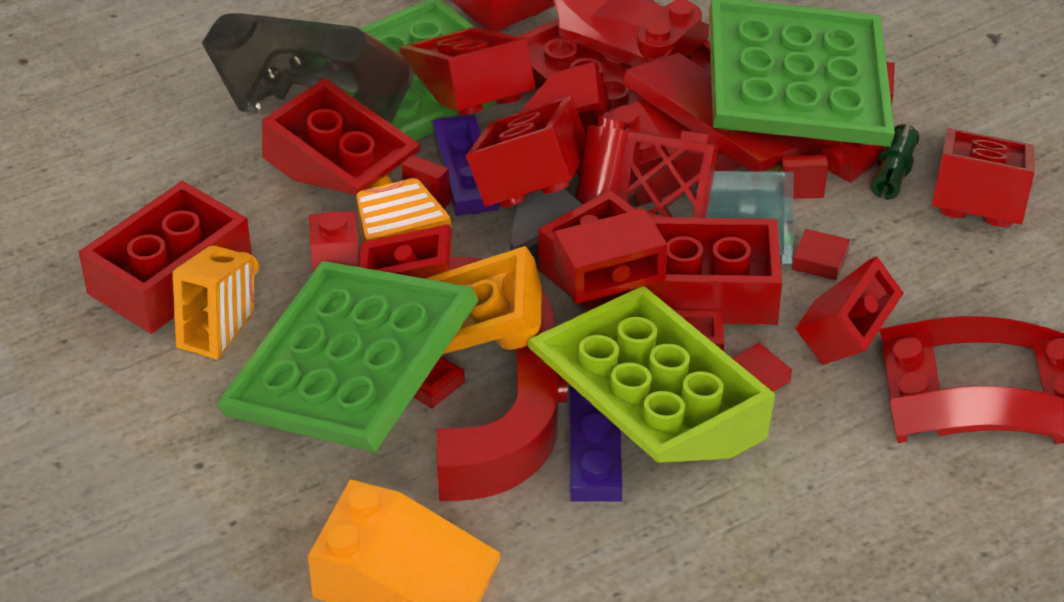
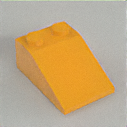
(396, 551)

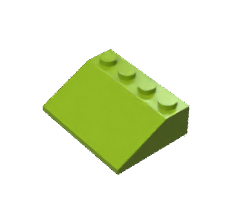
(659, 379)

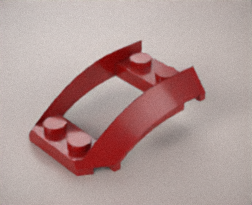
(922, 406)

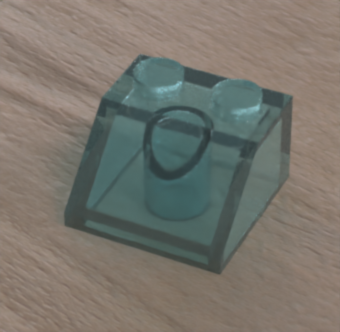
(756, 197)

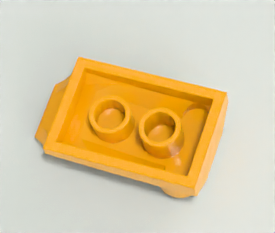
(507, 302)

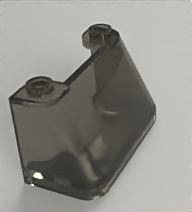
(269, 54)

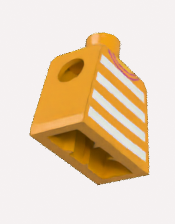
(397, 209)
(213, 299)

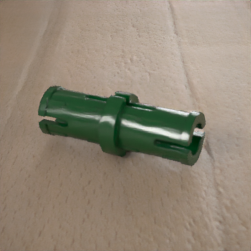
(895, 162)

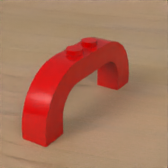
(511, 449)

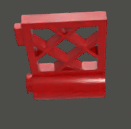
(612, 158)

